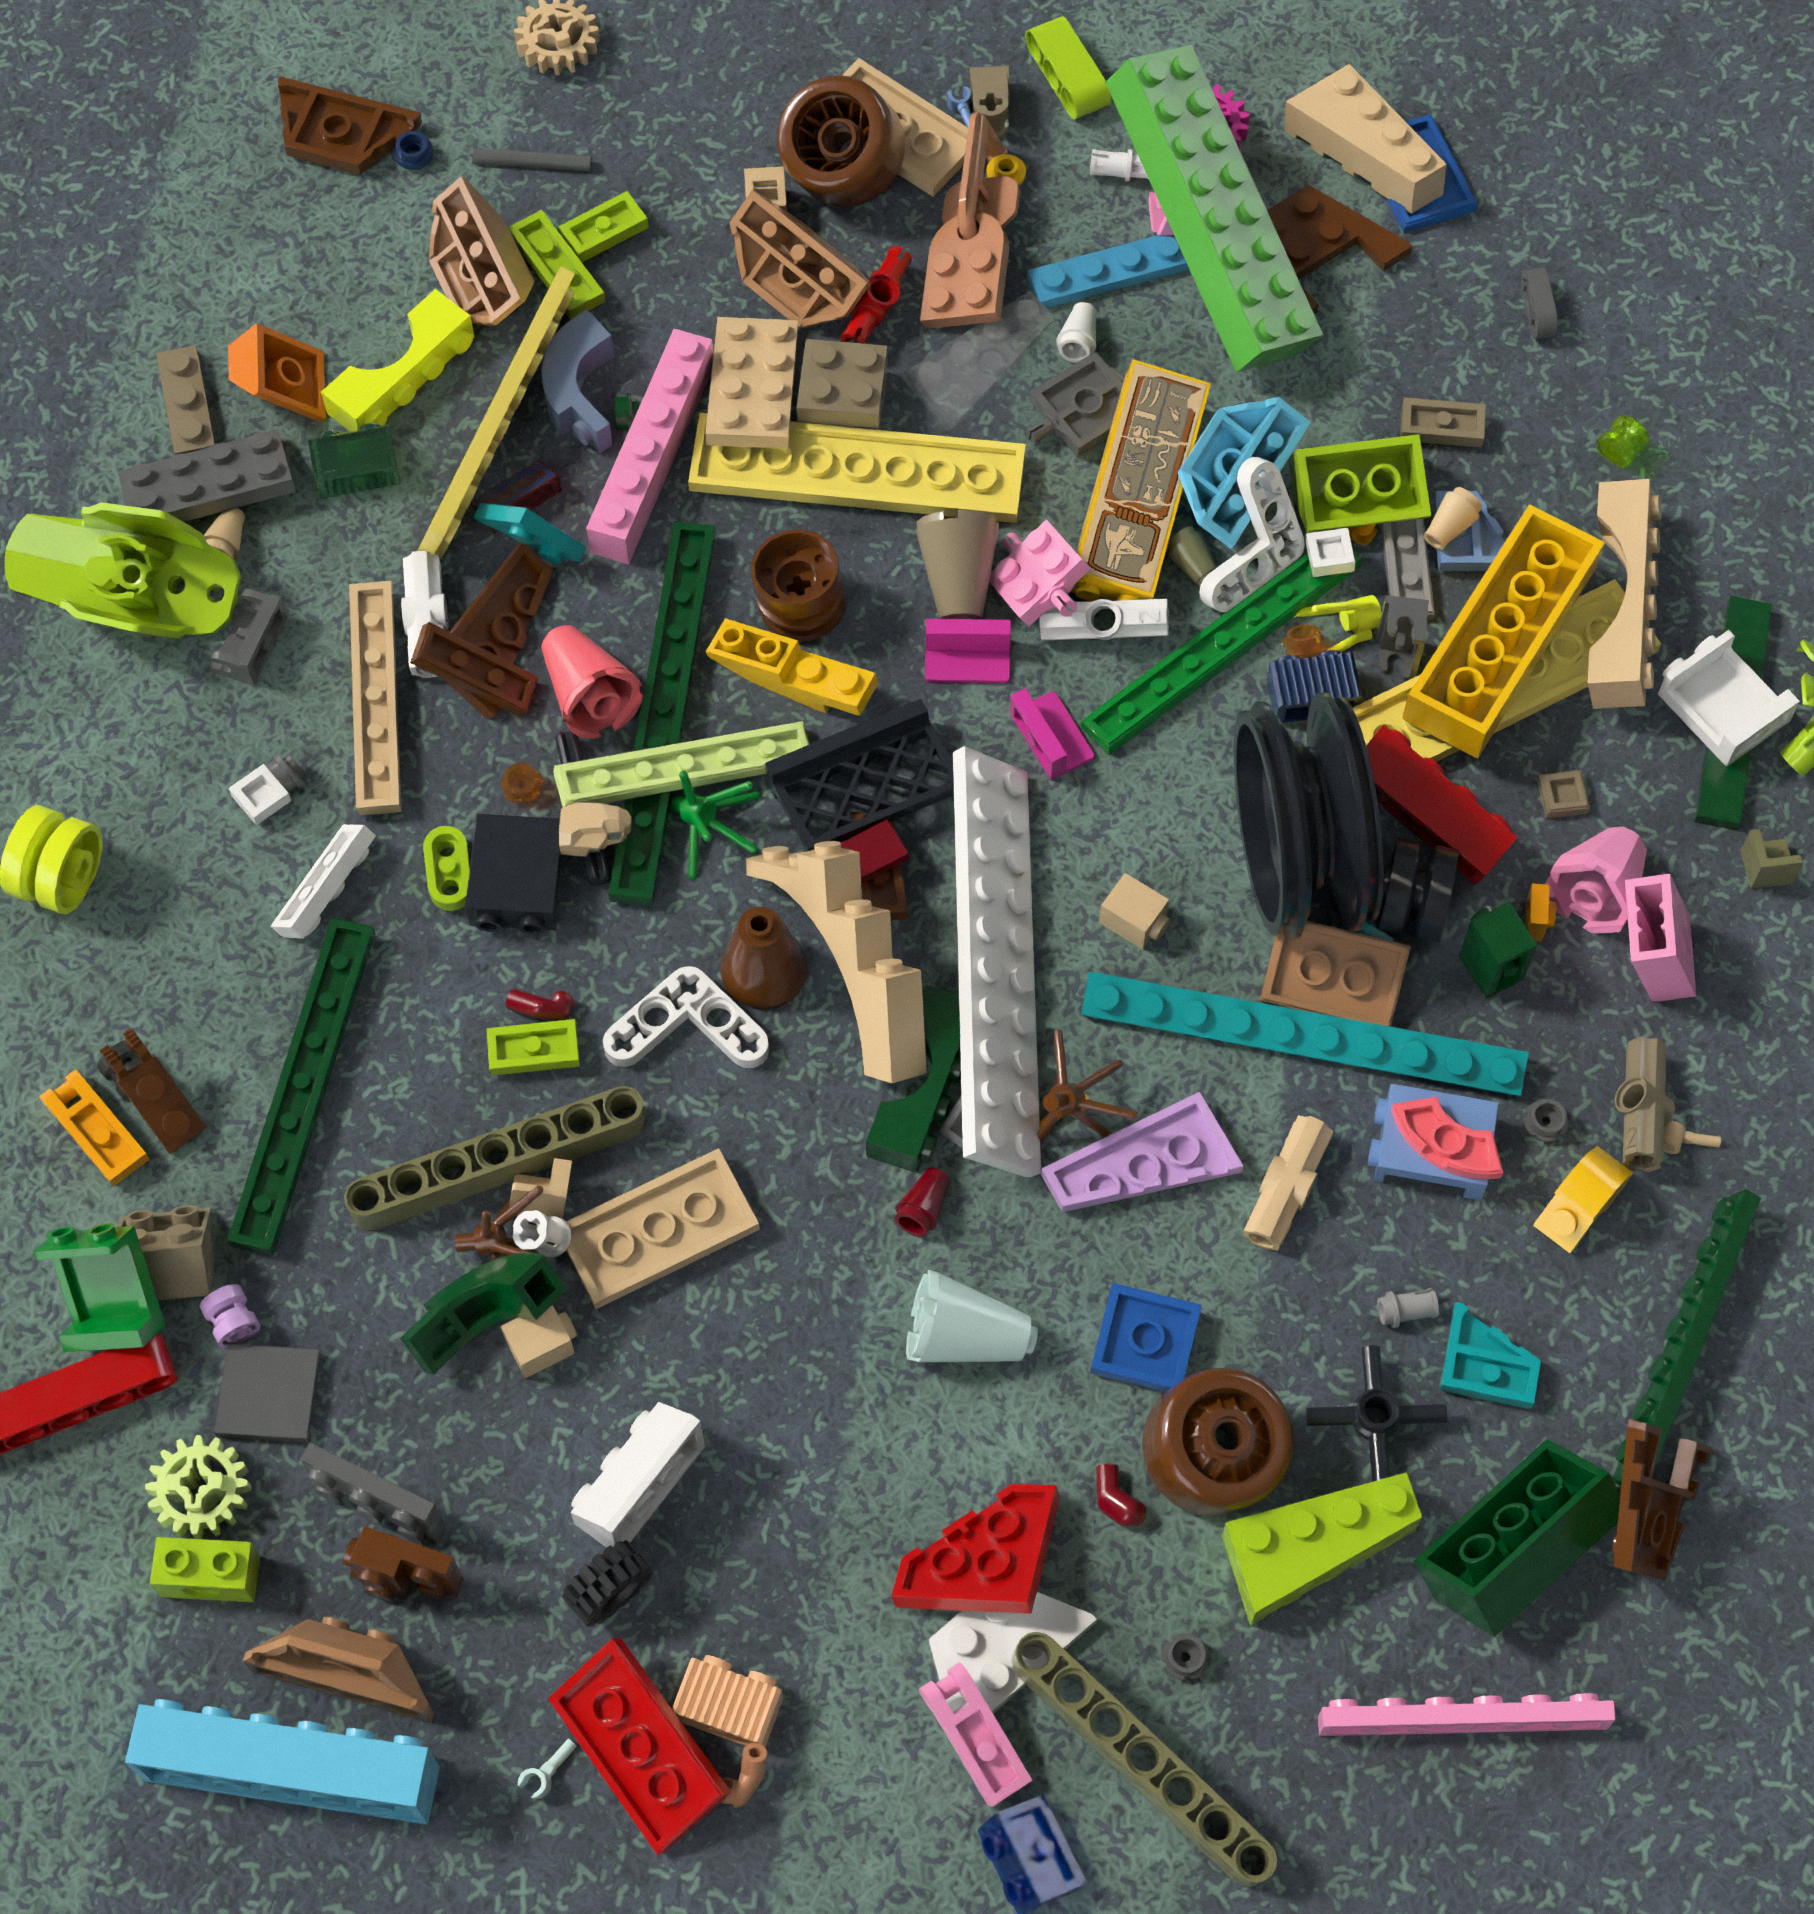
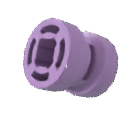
(229, 1315)

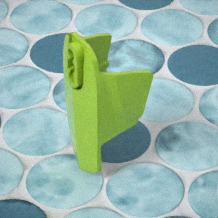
(124, 570)

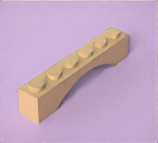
(1619, 658)

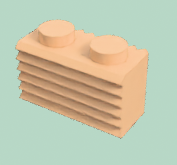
(728, 1702)

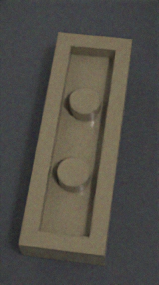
(185, 399)

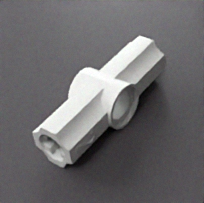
(422, 600)
(1132, 619)

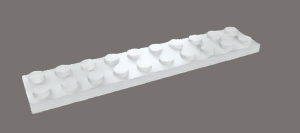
(996, 964)

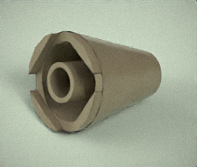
(958, 560)

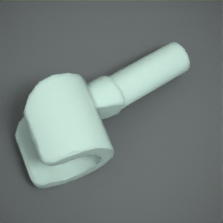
(547, 1770)

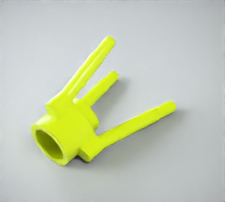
(1357, 615)

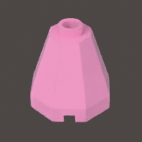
(1593, 879)

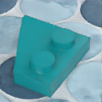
(531, 530)
(1486, 1364)

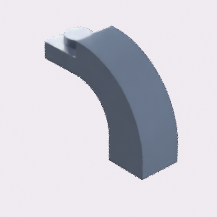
(569, 359)

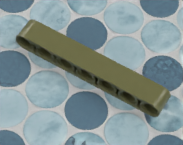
(473, 1157)
(1167, 1764)

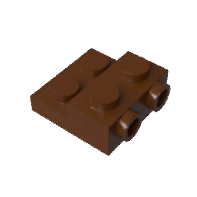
(392, 1565)

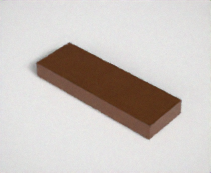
(474, 669)

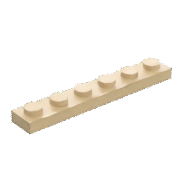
(375, 698)

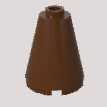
(763, 961)

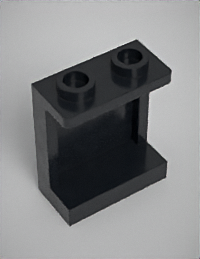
(514, 873)

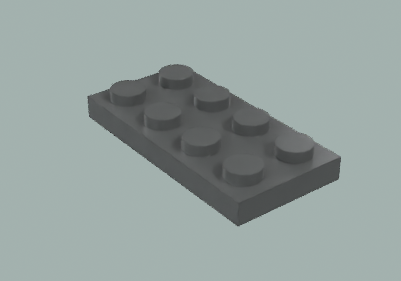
(211, 478)

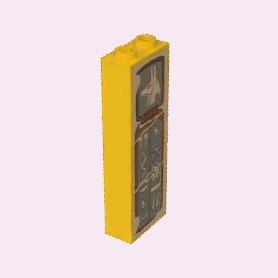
(1139, 483)

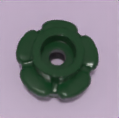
(624, 412)

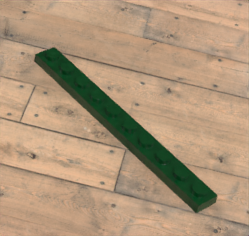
(664, 704)

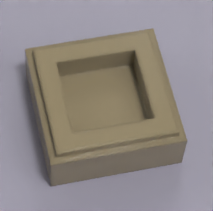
(1563, 794)

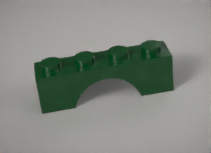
(905, 1126)

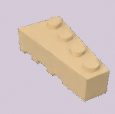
(1367, 137)

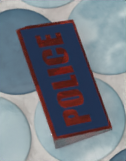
(524, 489)

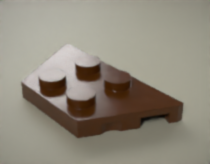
(339, 126)

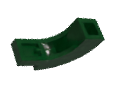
(498, 1290)

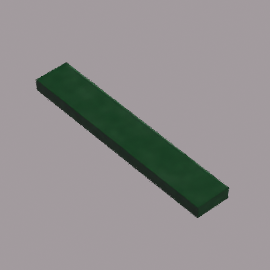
(1721, 786)

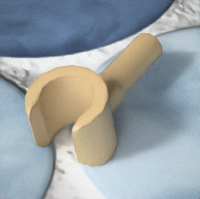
(1676, 1134)

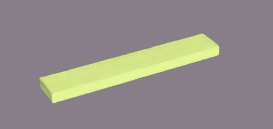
(658, 768)

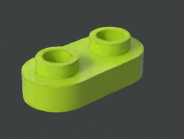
(449, 870)

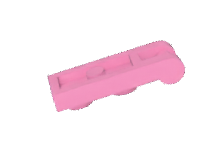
(976, 1736)

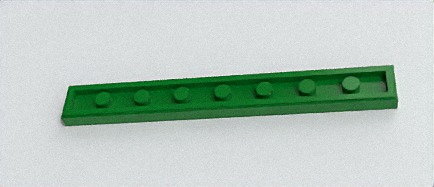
(1207, 654)

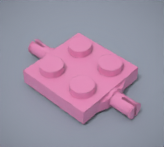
(1038, 573)

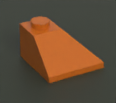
(279, 370)

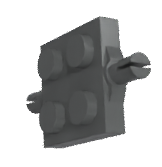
(1078, 404)

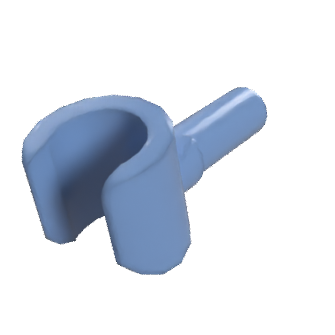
(961, 106)

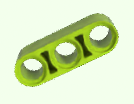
(1068, 67)

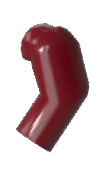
(1115, 1502)

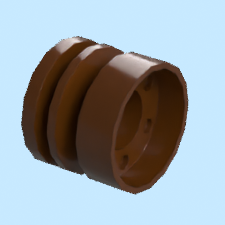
(798, 585)

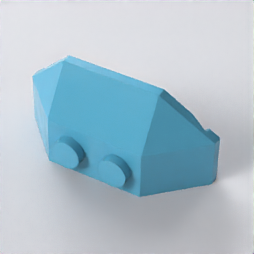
(1233, 435)

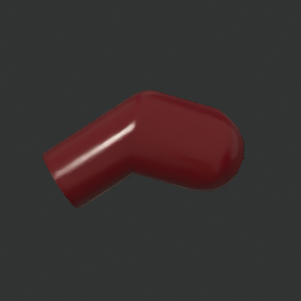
(539, 1007)

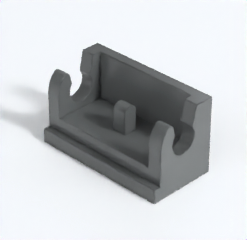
(1402, 633)
(250, 637)

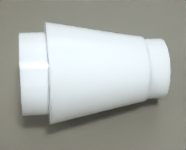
(1078, 333)

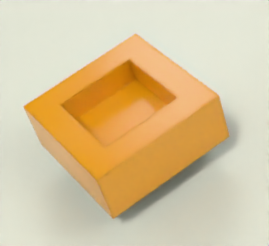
(1539, 911)

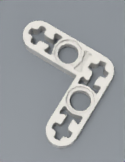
(1265, 547)
(694, 1007)

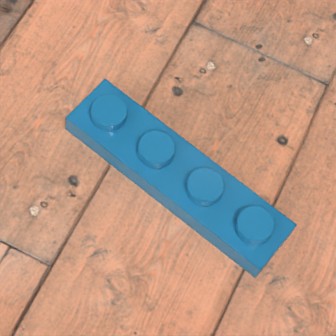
(1106, 270)

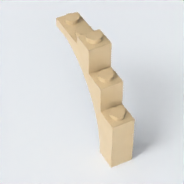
(881, 988)

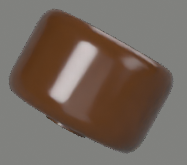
(821, 122)
(1190, 1463)

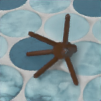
(1069, 1098)
(490, 1237)

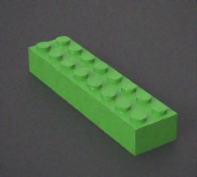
(1213, 207)

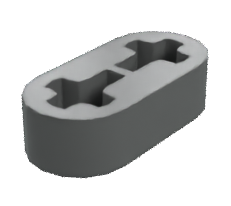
(1539, 303)

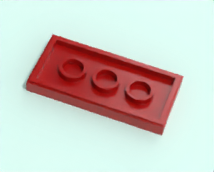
(639, 1745)

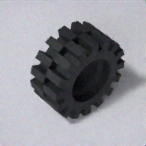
(607, 1583)

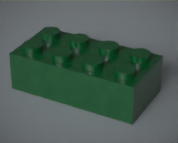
(1520, 1537)

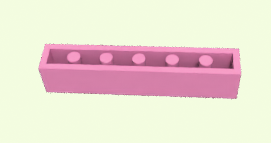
(650, 446)

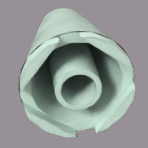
(965, 1325)

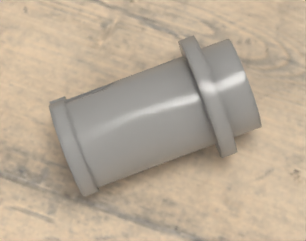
(1407, 1307)

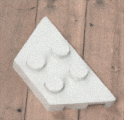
(988, 1639)

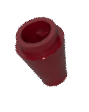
(922, 1203)

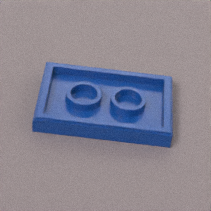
(1457, 196)

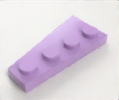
(1149, 1156)

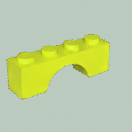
(369, 396)

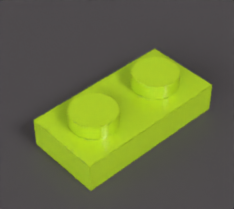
(604, 226)
(533, 1047)

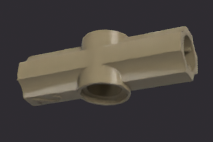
(1644, 1104)

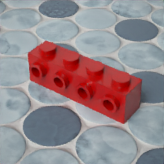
(1434, 807)

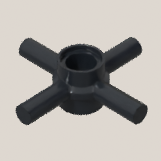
(1380, 1398)

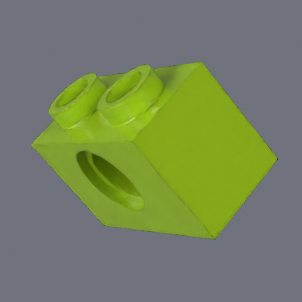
(205, 1569)

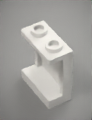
(1724, 699)

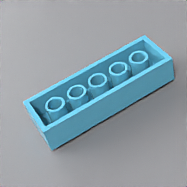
(283, 1762)

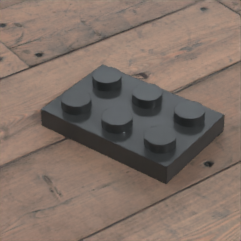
(373, 1495)

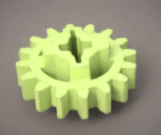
(176, 1487)

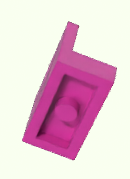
(967, 651)
(1050, 732)

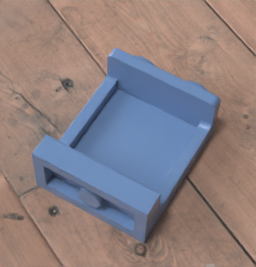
(1396, 1157)

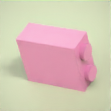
(1660, 938)

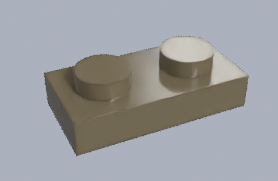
(1444, 421)

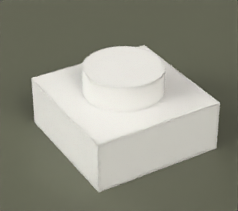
(1330, 552)
(259, 794)

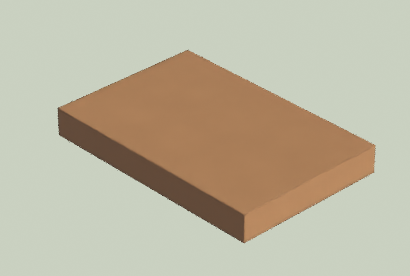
(1336, 974)

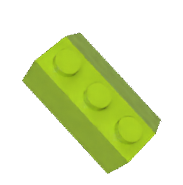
(1360, 483)

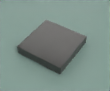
(267, 1393)

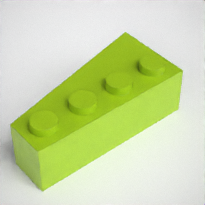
(1315, 1540)

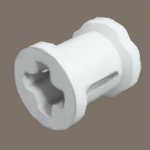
(547, 1229)

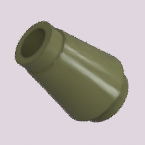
(1191, 554)

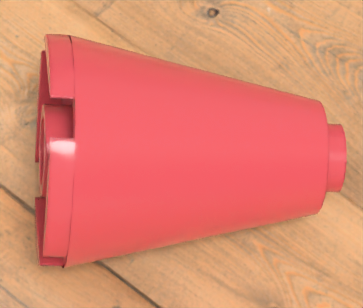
(589, 683)

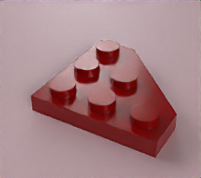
(990, 1562)

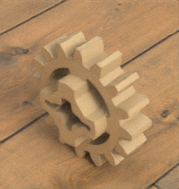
(556, 35)

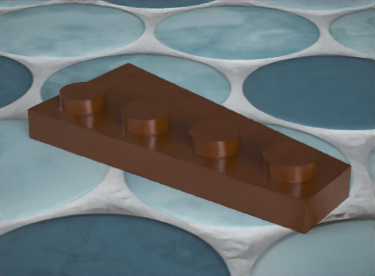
(503, 612)

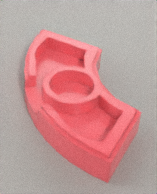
(1445, 1142)

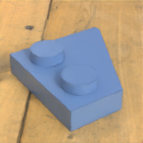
(1473, 547)

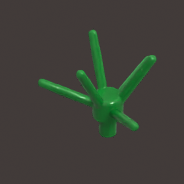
(701, 812)

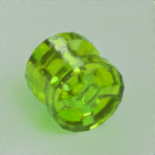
(1622, 441)

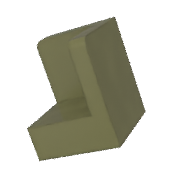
(1769, 861)

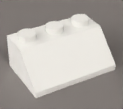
(638, 1475)

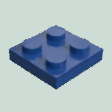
(1145, 1338)

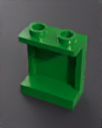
(103, 1287)

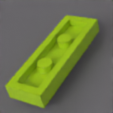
(547, 251)

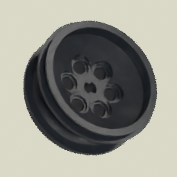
(1308, 815)

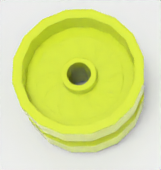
(51, 859)

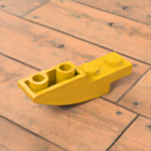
(789, 671)

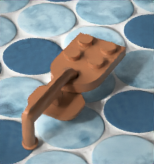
(971, 247)

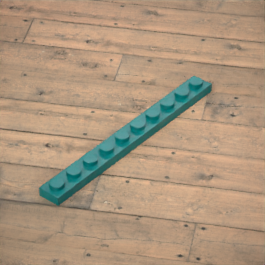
(1305, 1033)

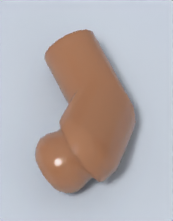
(750, 1777)

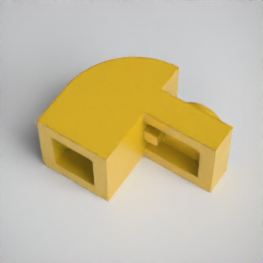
(1582, 1198)

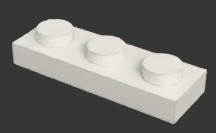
(323, 881)

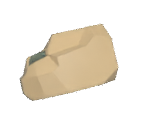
(591, 827)

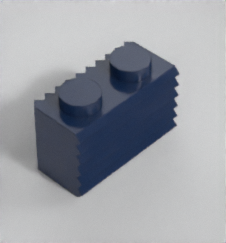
(1296, 680)

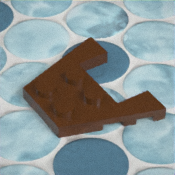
(1320, 228)
(1649, 1508)

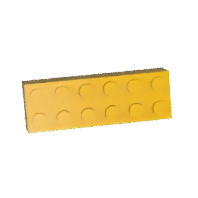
(1502, 631)

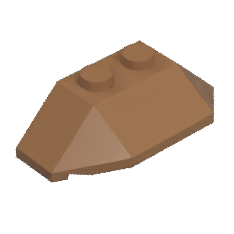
(476, 256)
(793, 265)
(343, 1665)

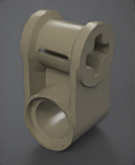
(991, 95)

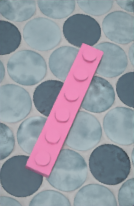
(1485, 1715)

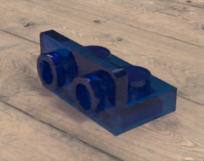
(1030, 1855)

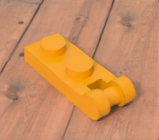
(95, 1128)

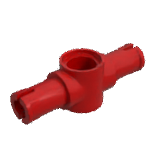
(886, 288)

